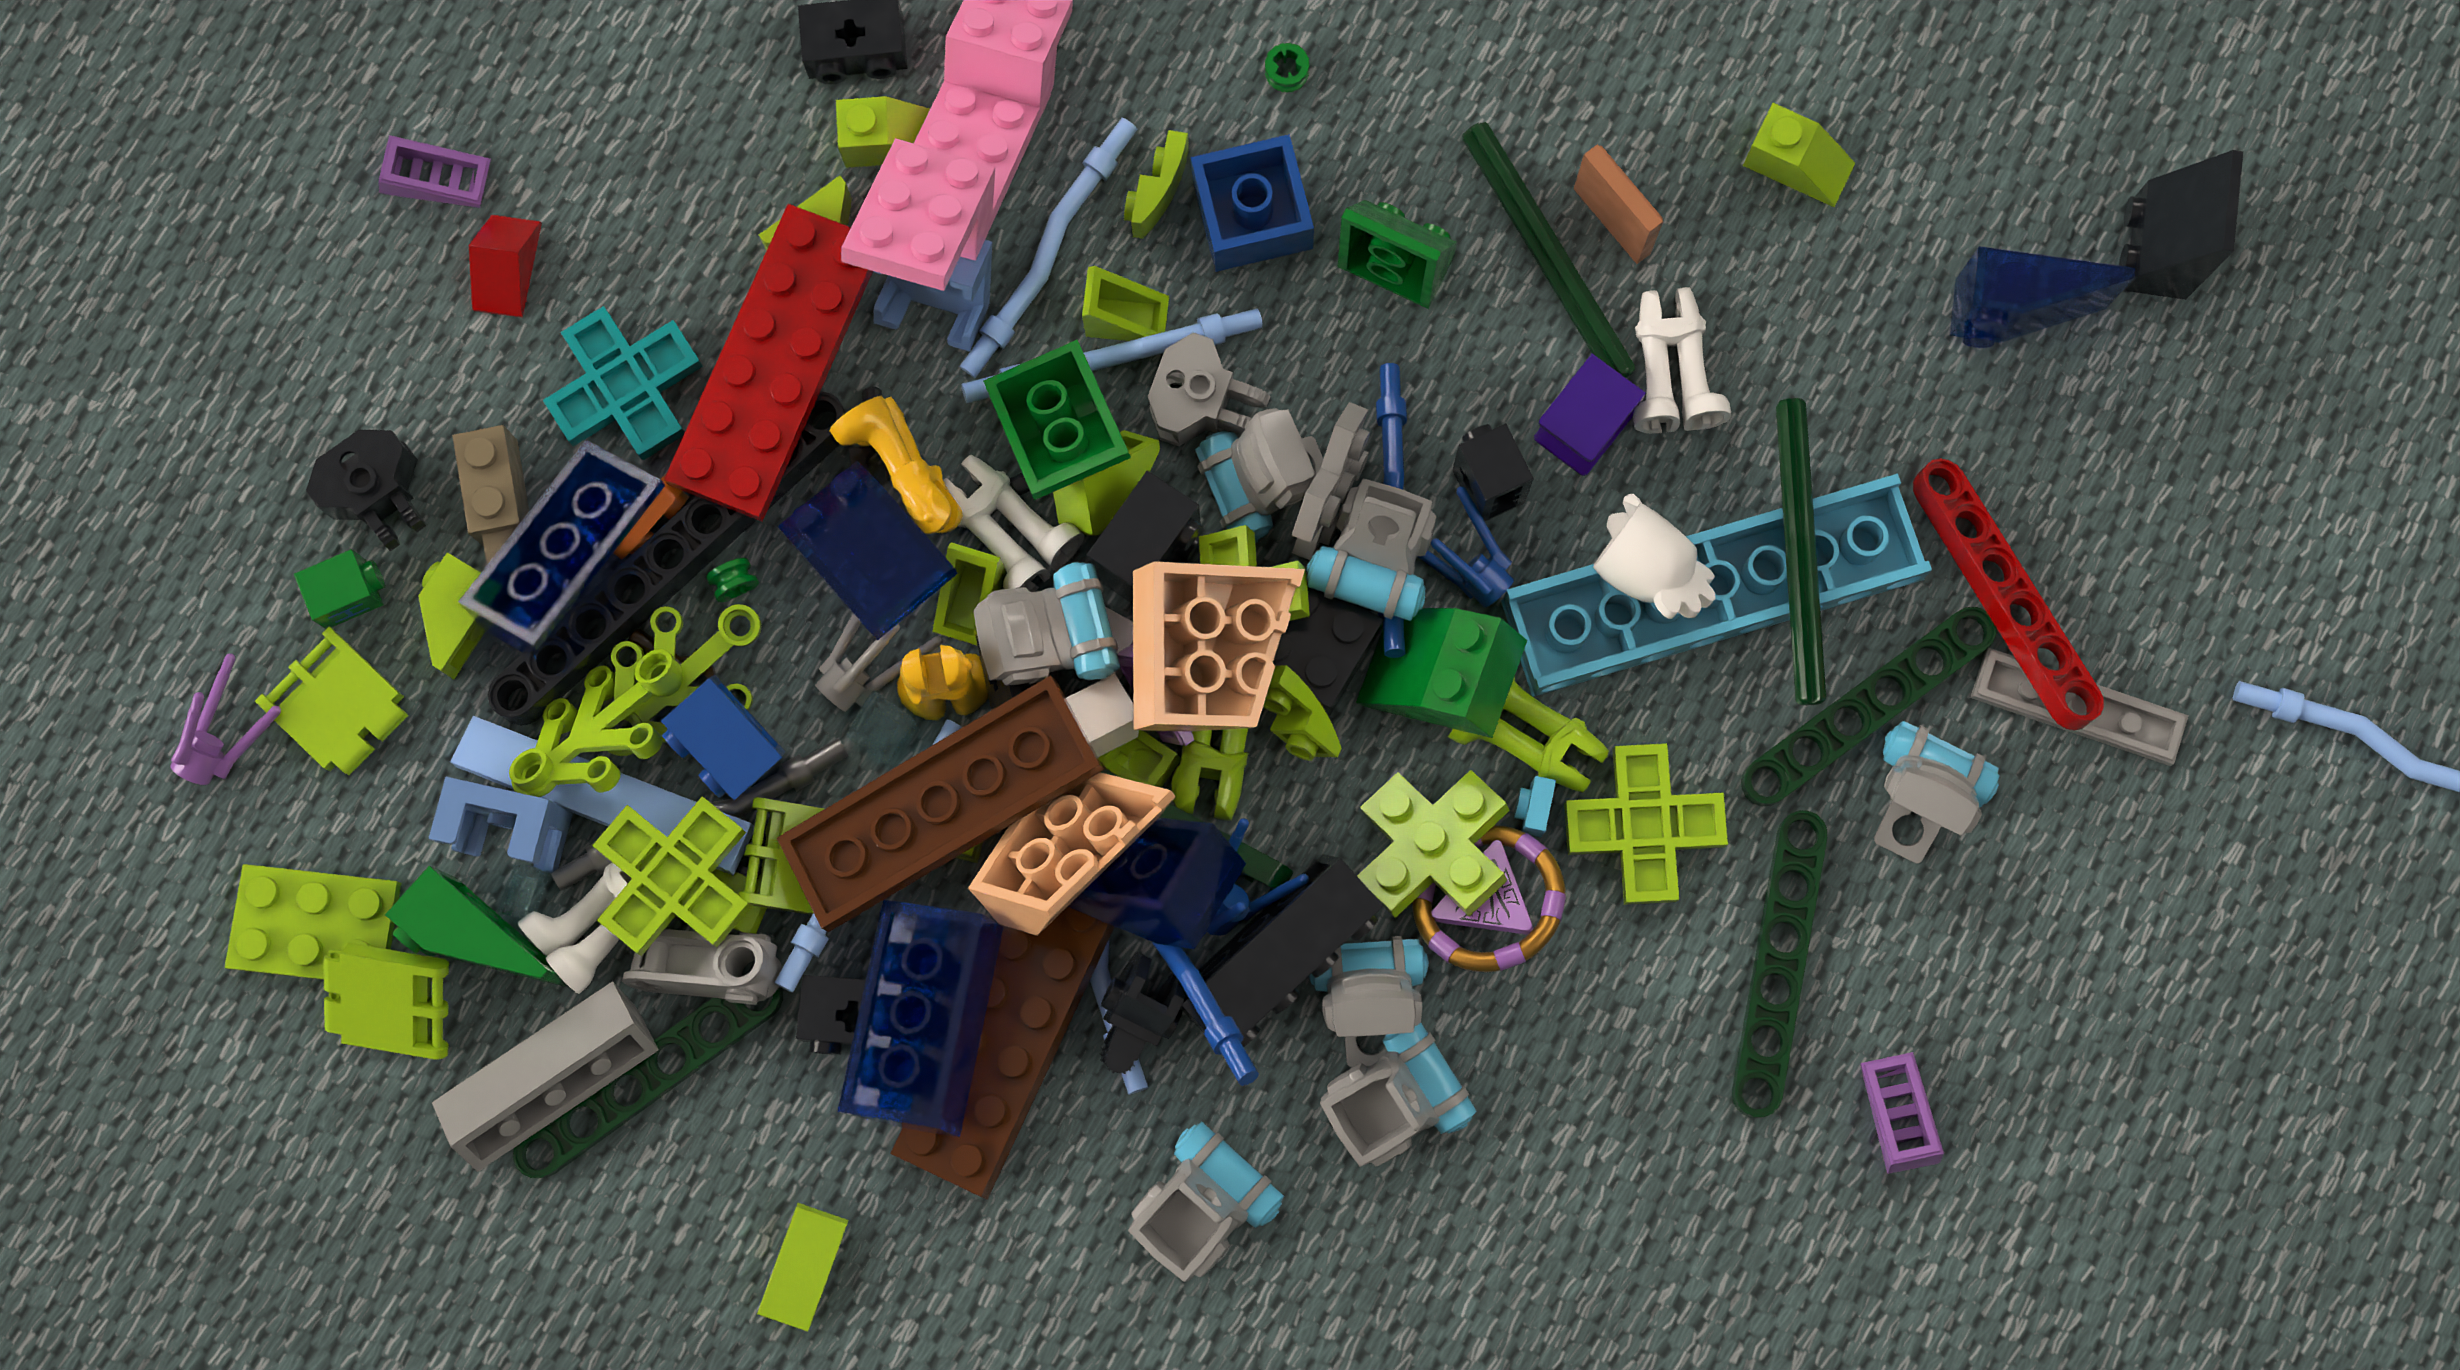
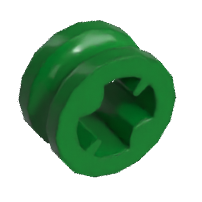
(1284, 51)
(732, 579)

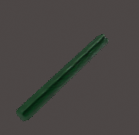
(1546, 248)
(1800, 552)

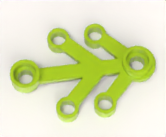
(691, 668)
(548, 765)

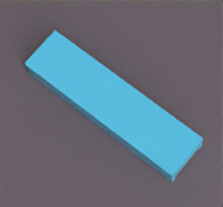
(1589, 629)

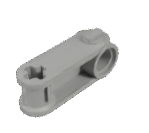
(692, 966)

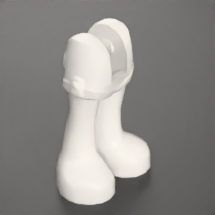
(1685, 332)
(1053, 544)
(558, 935)

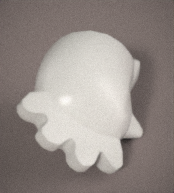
(1654, 562)

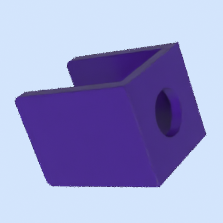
(1588, 415)

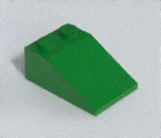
(1394, 251)
(1056, 419)
(1451, 670)
(450, 920)

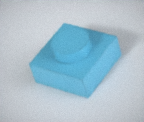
(1534, 805)

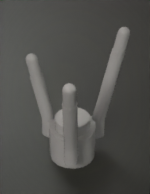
(845, 681)

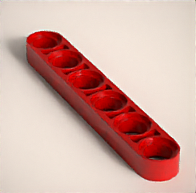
(2015, 589)

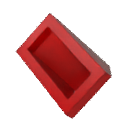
(503, 264)

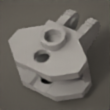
(1203, 393)

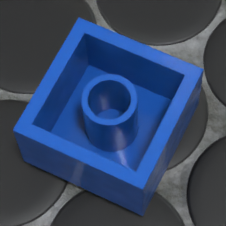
(1252, 202)
(721, 738)

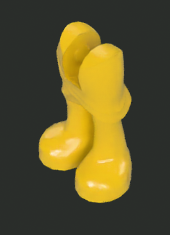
(921, 486)
(936, 677)

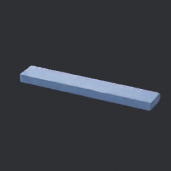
(491, 749)

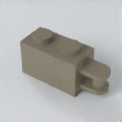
(491, 485)

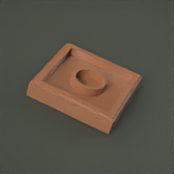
(1618, 203)

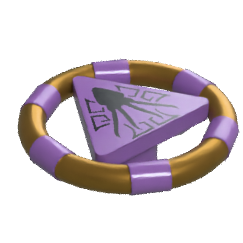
(1501, 912)

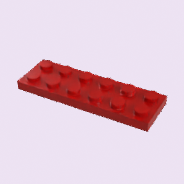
(771, 367)

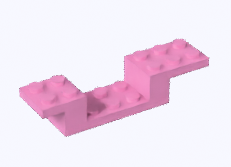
(947, 186)

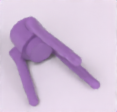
(200, 752)

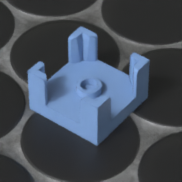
(964, 295)
(470, 807)

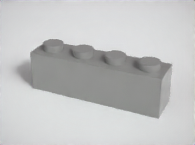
(544, 1076)

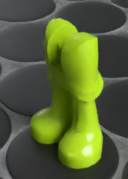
(1204, 761)

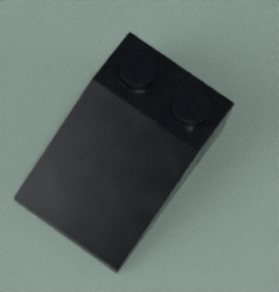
(2183, 226)

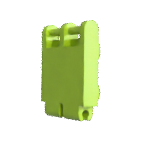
(336, 705)
(777, 882)
(385, 1000)

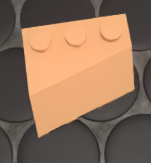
(1206, 643)
(1063, 848)

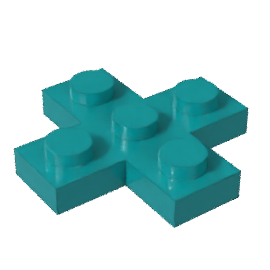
(622, 383)

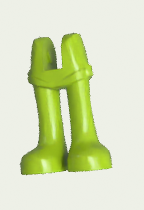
(1540, 757)

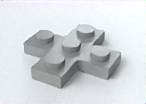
(1339, 469)

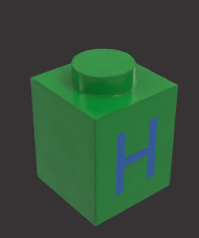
(340, 588)

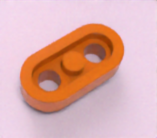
(666, 503)

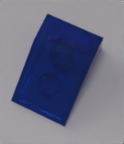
(2020, 293)
(867, 550)
(1166, 883)

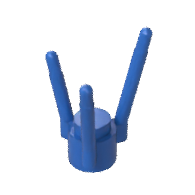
(1481, 577)
(1237, 904)

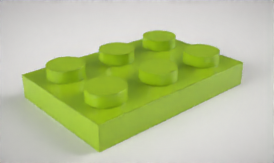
(296, 916)

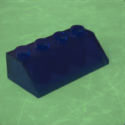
(559, 547)
(921, 1017)

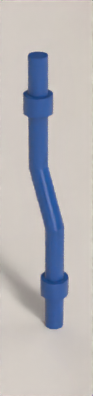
(1391, 416)
(1220, 1030)

